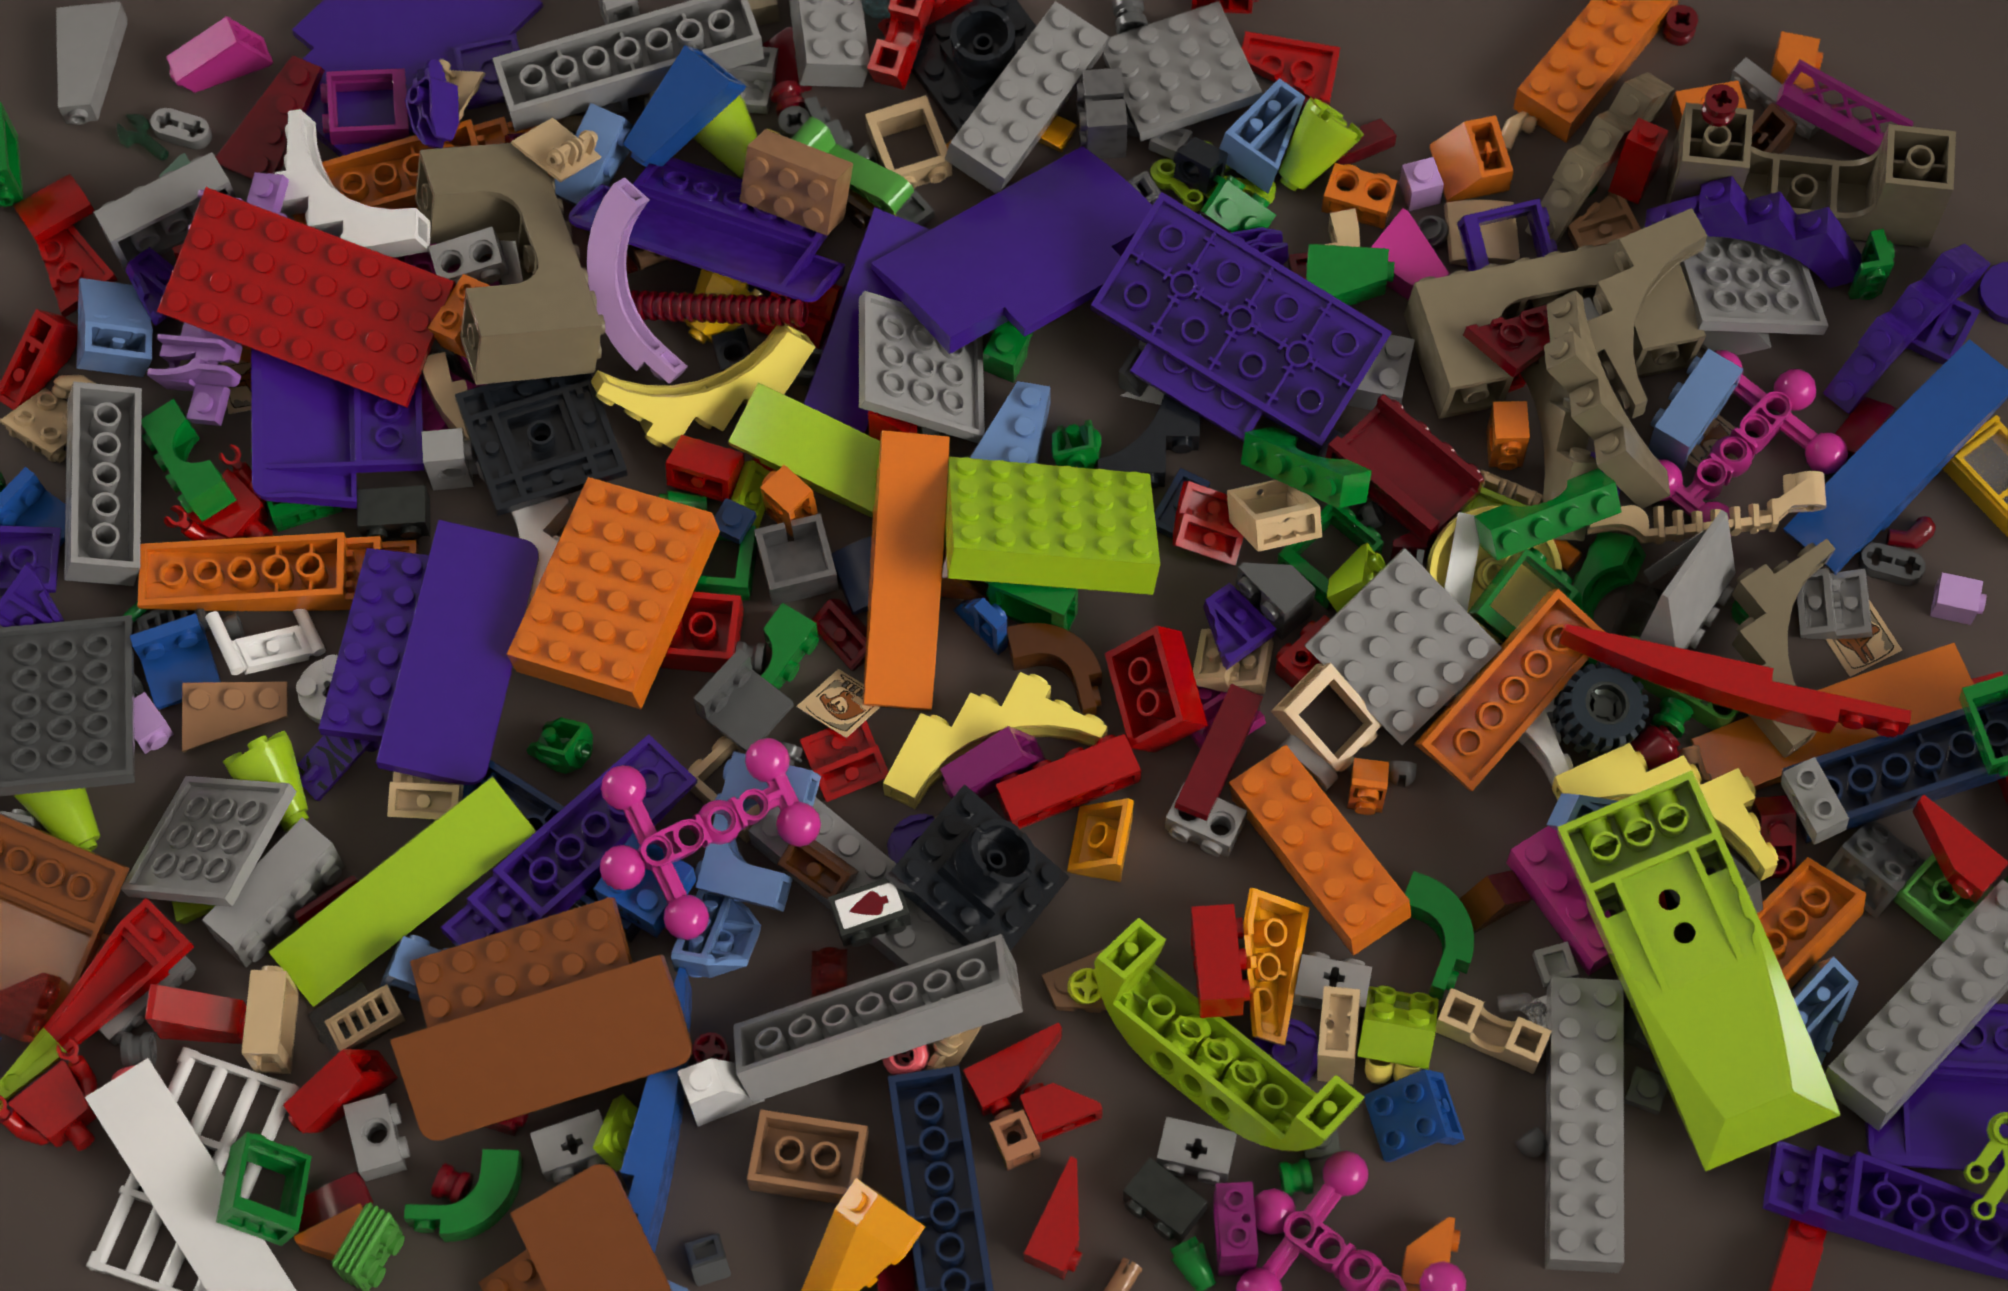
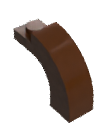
(1058, 648)

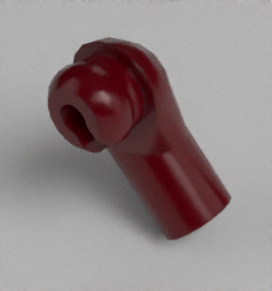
(1913, 538)

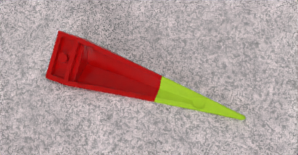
(132, 958)

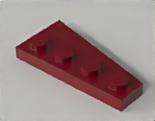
(261, 138)

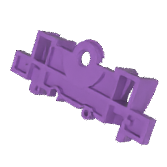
(207, 349)

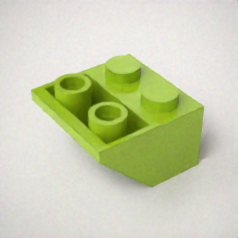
(1353, 576)
(1398, 1027)

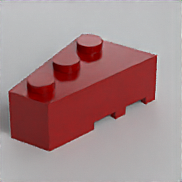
(1218, 960)

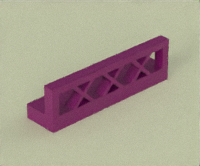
(1832, 117)

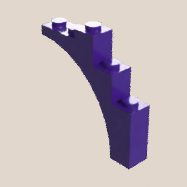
(1770, 221)
(1892, 332)

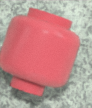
(896, 1065)

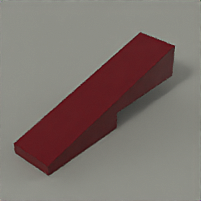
(1219, 752)

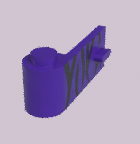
(330, 761)

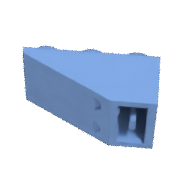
(112, 329)

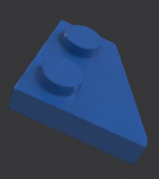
(986, 621)

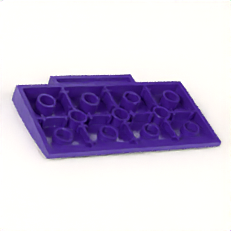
(394, 36)
(1018, 252)
(1235, 328)

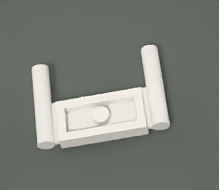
(268, 648)

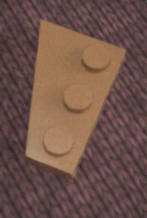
(227, 708)

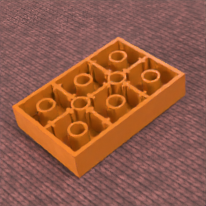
(614, 592)

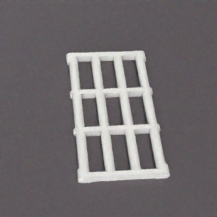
(129, 1192)

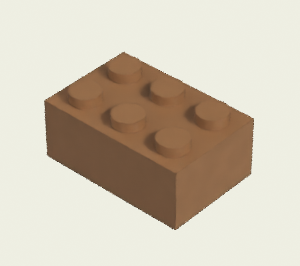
(796, 182)
(806, 1156)

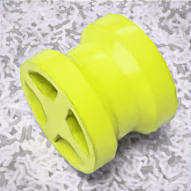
(1087, 986)

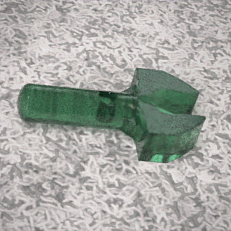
(142, 125)

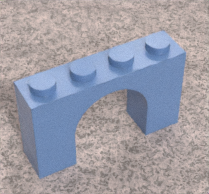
(723, 868)

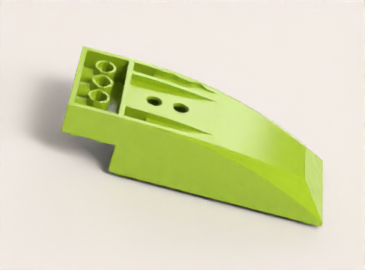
(1707, 1006)

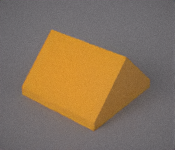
(1101, 839)

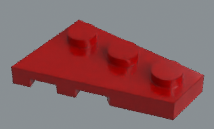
(1299, 63)
(68, 260)

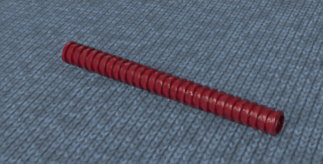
(720, 308)

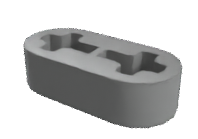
(183, 124)
(1316, 766)

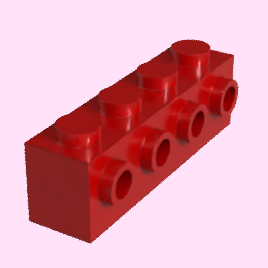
(1068, 781)

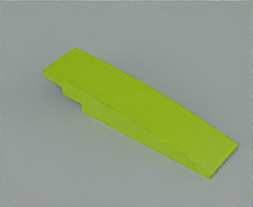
(812, 445)
(403, 891)

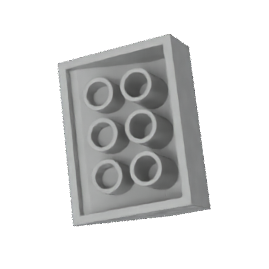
(1695, 590)

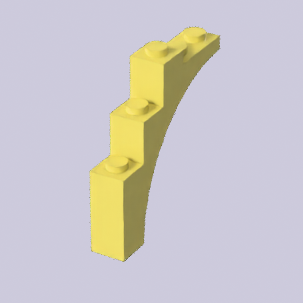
(712, 401)
(936, 744)
(1728, 797)

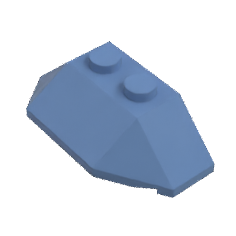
(725, 942)

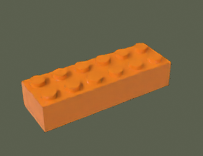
(1588, 62)
(1320, 850)

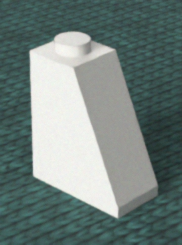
(713, 1090)

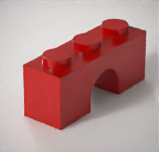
(895, 56)

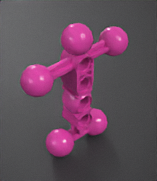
(1791, 392)
(625, 867)
(1276, 1213)

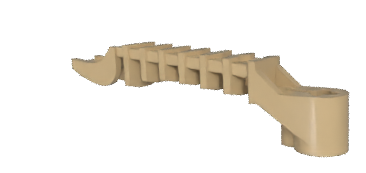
(1802, 493)

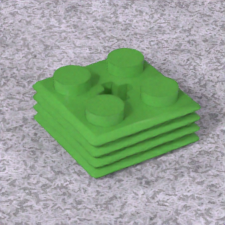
(1922, 900)
(368, 1248)

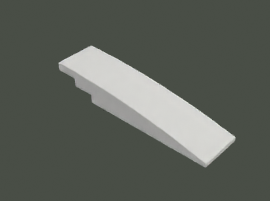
(182, 1182)

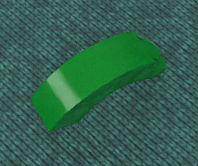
(1448, 918)
(482, 1208)

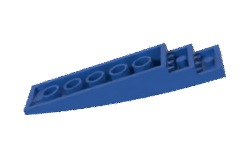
(1904, 455)
(656, 1134)

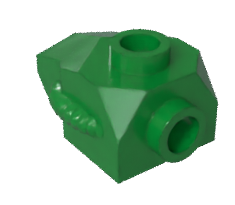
(1076, 445)
(563, 745)

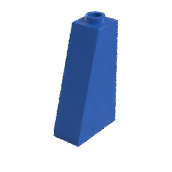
(681, 107)

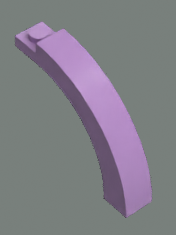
(609, 281)

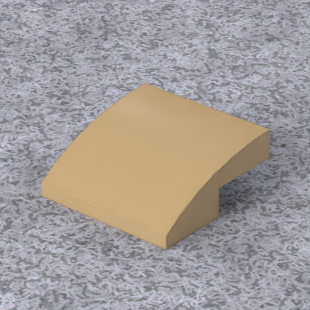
(1498, 237)
(1248, 673)
(421, 797)

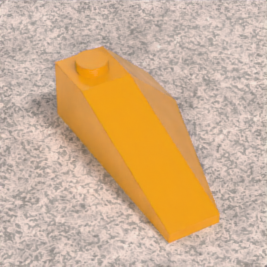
(1273, 953)
(861, 1241)

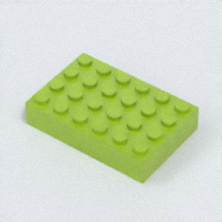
(1051, 526)

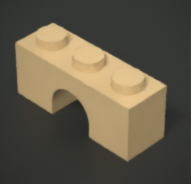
(1513, 1042)

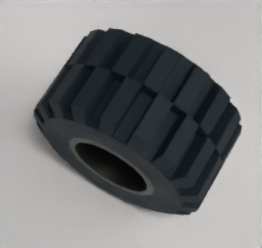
(1600, 709)

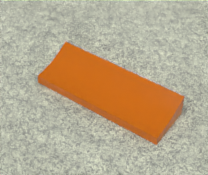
(1507, 692)
(1809, 916)

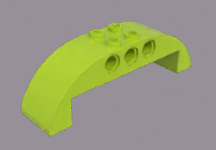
(1209, 1056)

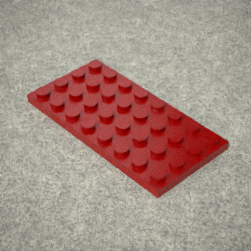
(305, 297)

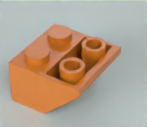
(1473, 160)

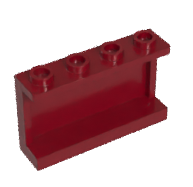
(1412, 470)

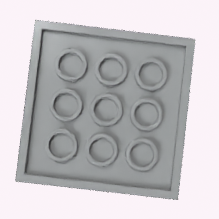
(1182, 71)
(1752, 289)
(913, 376)
(1404, 646)
(209, 840)

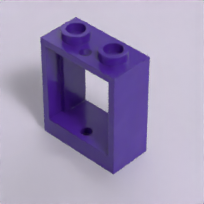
(1472, 238)

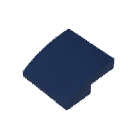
(853, 573)

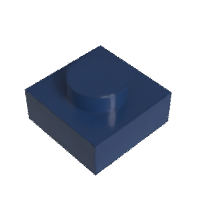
(734, 520)

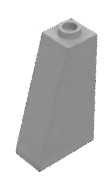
(86, 57)

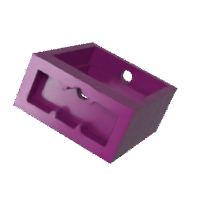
(365, 81)
(1235, 1228)

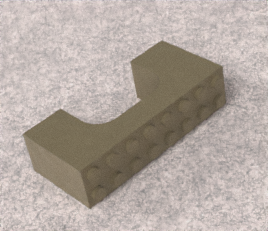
(1893, 190)
(528, 327)
(1469, 381)

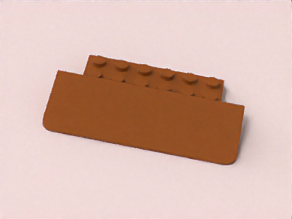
(52, 906)
(536, 1021)
(580, 1241)

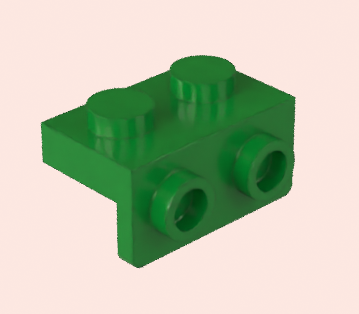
(1235, 208)
(1874, 267)

